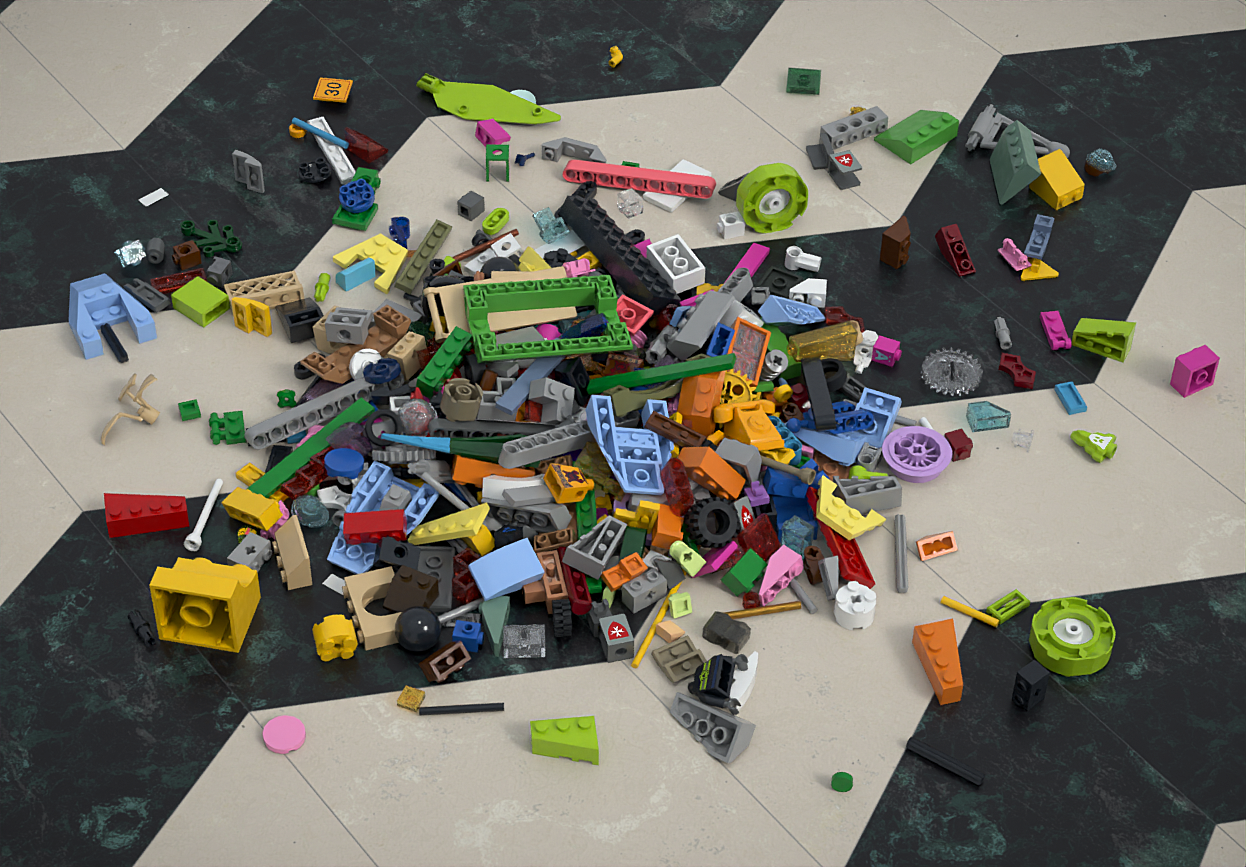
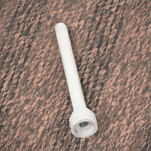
(194, 540)

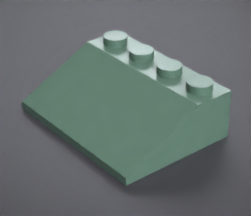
(1014, 161)

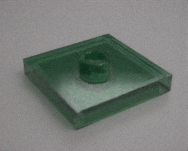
(803, 81)

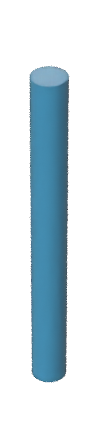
(321, 133)

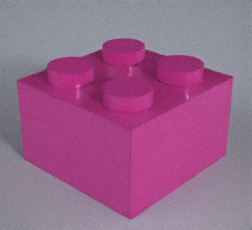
(1194, 370)

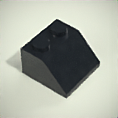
(573, 373)

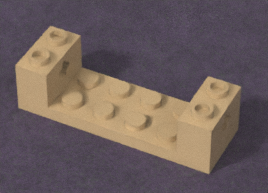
(404, 351)

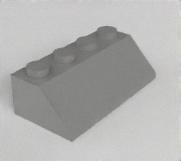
(699, 323)
(539, 517)

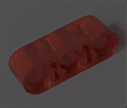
(677, 487)

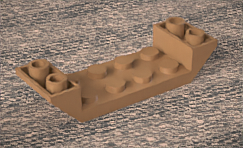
(387, 332)
(563, 537)

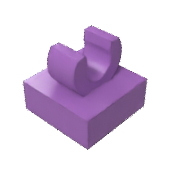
(756, 494)

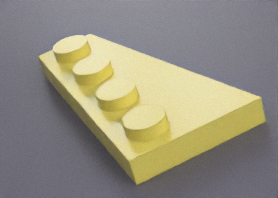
(453, 526)

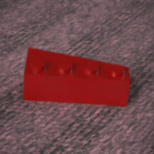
(144, 513)

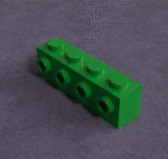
(444, 362)

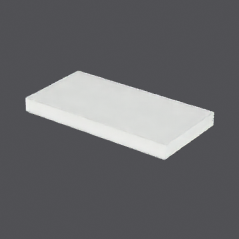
(671, 202)

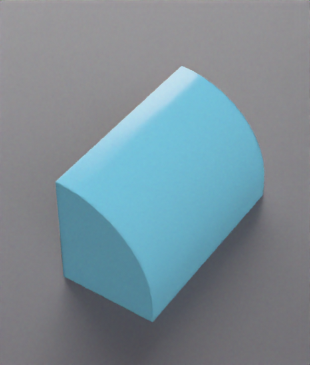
(356, 274)

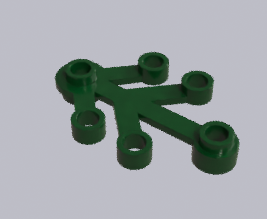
(230, 244)

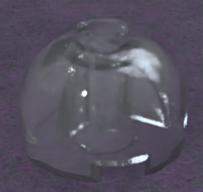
(415, 416)

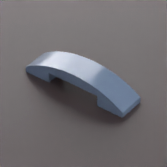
(1039, 237)

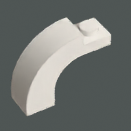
(494, 485)

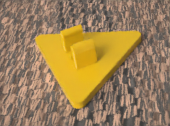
(1038, 270)

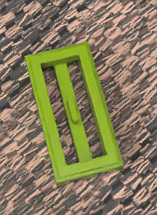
(1010, 608)

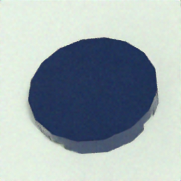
(382, 372)

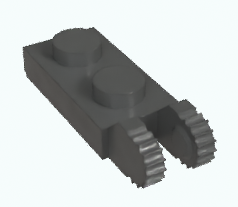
(147, 295)

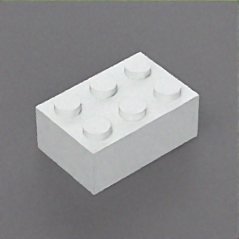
(676, 263)

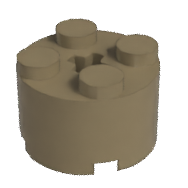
(461, 400)

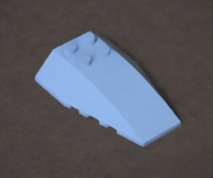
(368, 497)

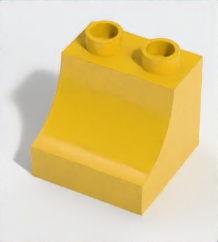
(205, 603)

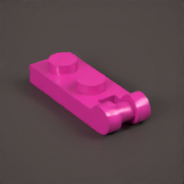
(1055, 330)

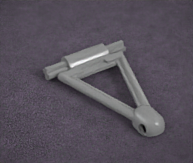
(987, 127)
(439, 472)

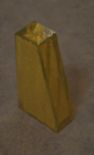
(828, 342)

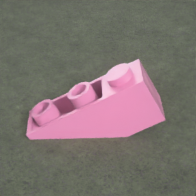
(781, 569)

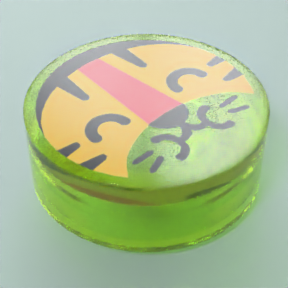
(244, 531)

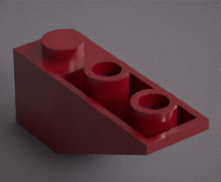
(954, 249)

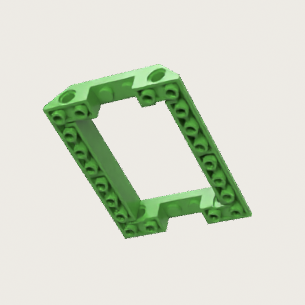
(544, 294)

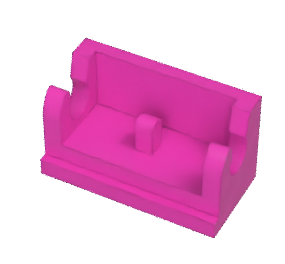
(491, 133)

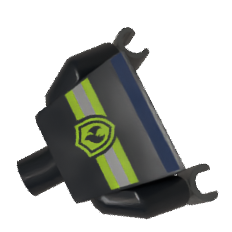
(714, 681)

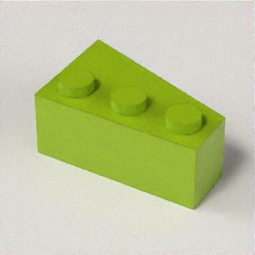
(1105, 337)
(566, 738)

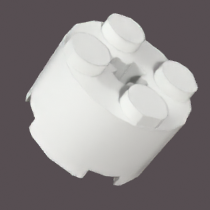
(855, 606)

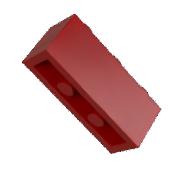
(374, 525)

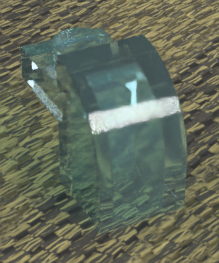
(550, 228)

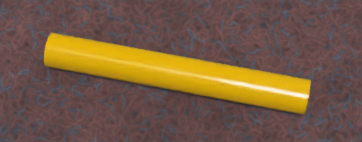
(970, 611)

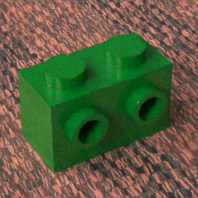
(746, 570)

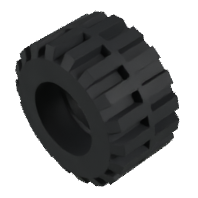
(697, 522)

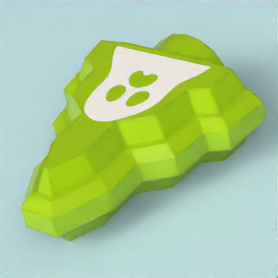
(1096, 444)

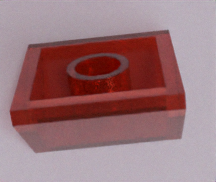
(363, 145)

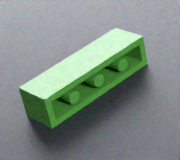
(779, 342)

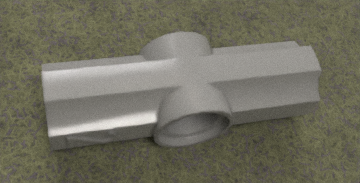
(658, 346)

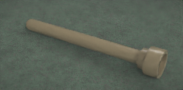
(806, 474)

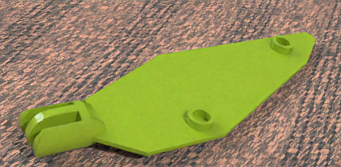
(484, 102)

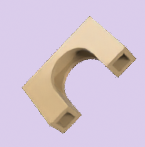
(360, 591)

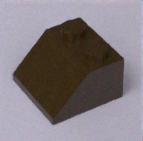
(410, 589)

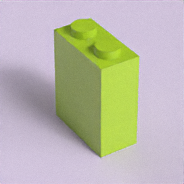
(200, 301)

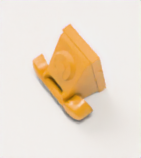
(749, 423)

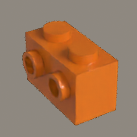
(666, 528)

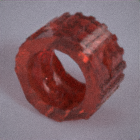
(753, 596)

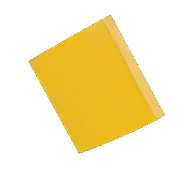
(251, 316)

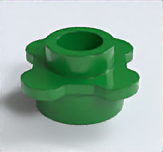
(290, 394)

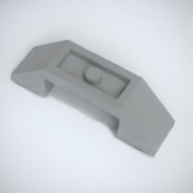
(565, 146)

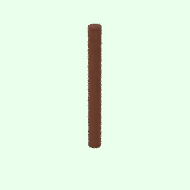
(477, 249)

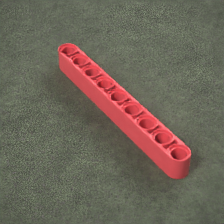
(640, 179)

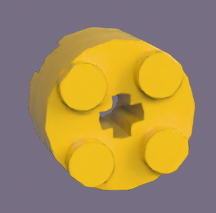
(335, 638)

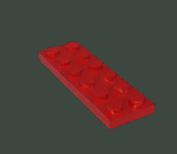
(850, 559)

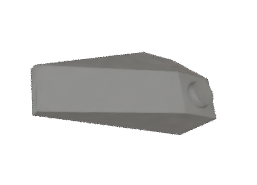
(716, 729)

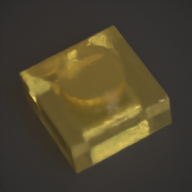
(411, 698)

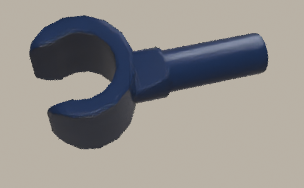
(520, 159)

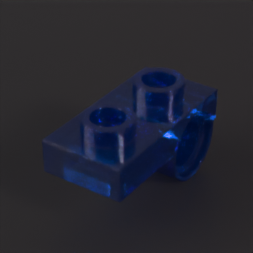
(400, 230)

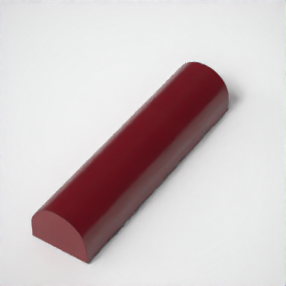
(576, 586)

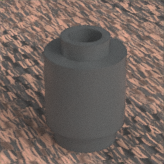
(155, 250)

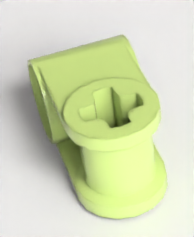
(686, 557)

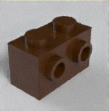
(444, 661)

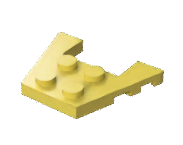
(387, 256)
(840, 516)

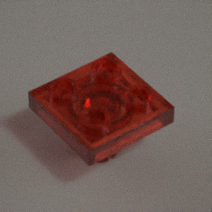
(760, 537)

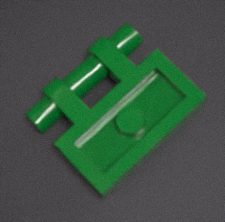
(233, 425)

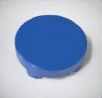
(356, 196)
(344, 463)

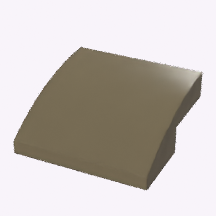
(678, 659)

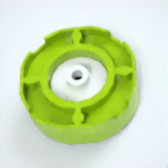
(771, 197)
(1072, 636)

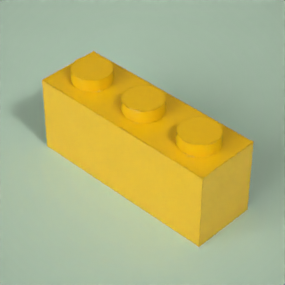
(252, 508)

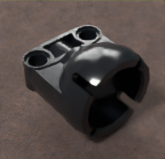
(440, 281)

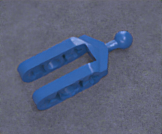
(795, 425)

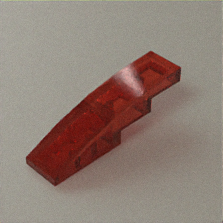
(307, 476)

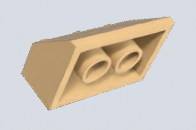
(292, 555)

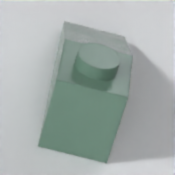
(494, 617)

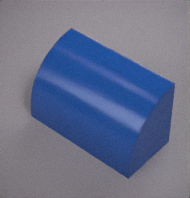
(720, 340)

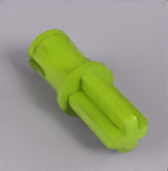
(322, 287)

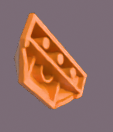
(698, 400)

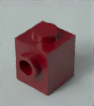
(960, 444)

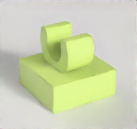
(680, 604)

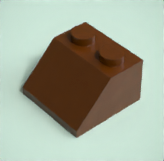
(896, 243)

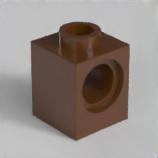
(186, 255)

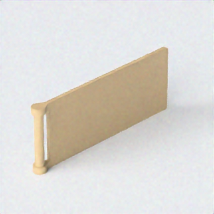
(454, 309)

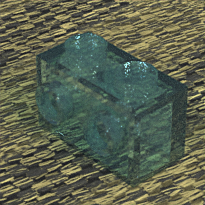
(797, 534)

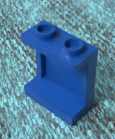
(790, 506)

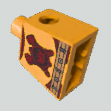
(567, 483)

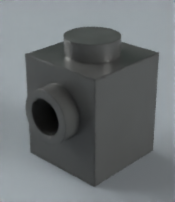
(471, 205)

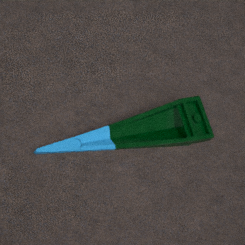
(477, 447)

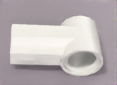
(797, 259)

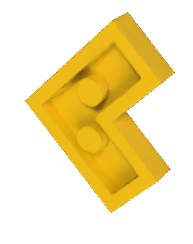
(642, 518)

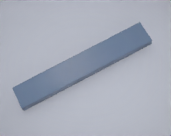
(519, 391)

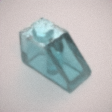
(987, 416)

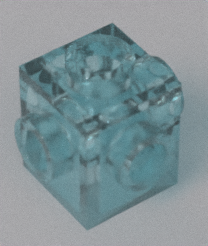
(130, 253)

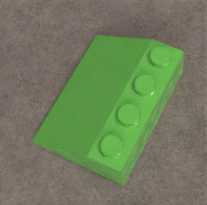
(919, 134)

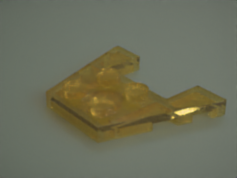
(595, 467)

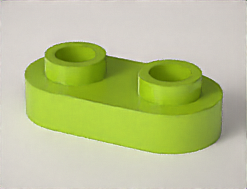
(495, 221)

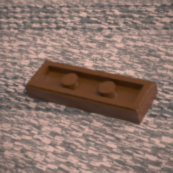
(673, 431)

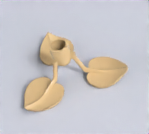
(145, 411)

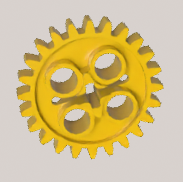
(737, 380)

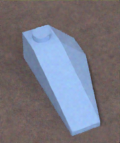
(785, 312)
(839, 447)

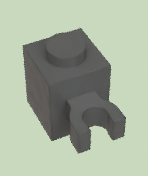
(598, 611)

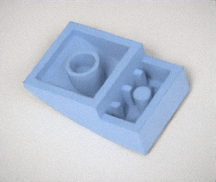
(884, 409)
(506, 569)

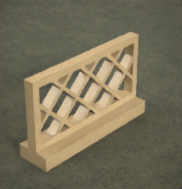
(273, 295)

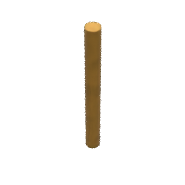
(764, 610)

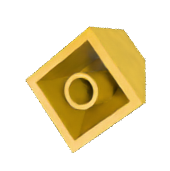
(1058, 181)

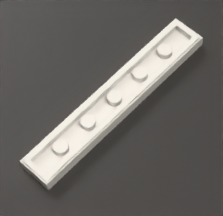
(333, 152)

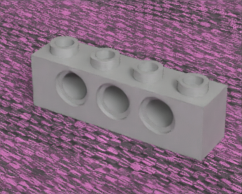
(856, 127)

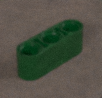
(633, 542)

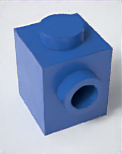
(469, 634)

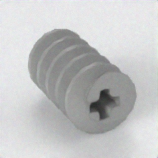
(773, 365)

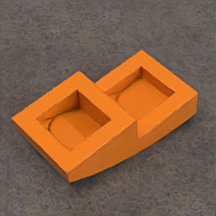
(625, 571)

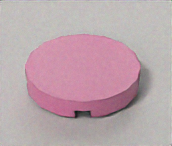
(284, 734)

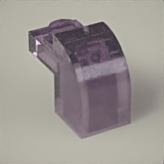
(350, 434)

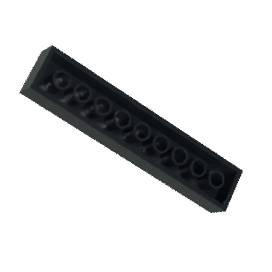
(618, 253)

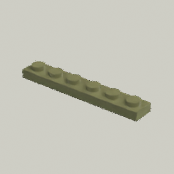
(424, 254)

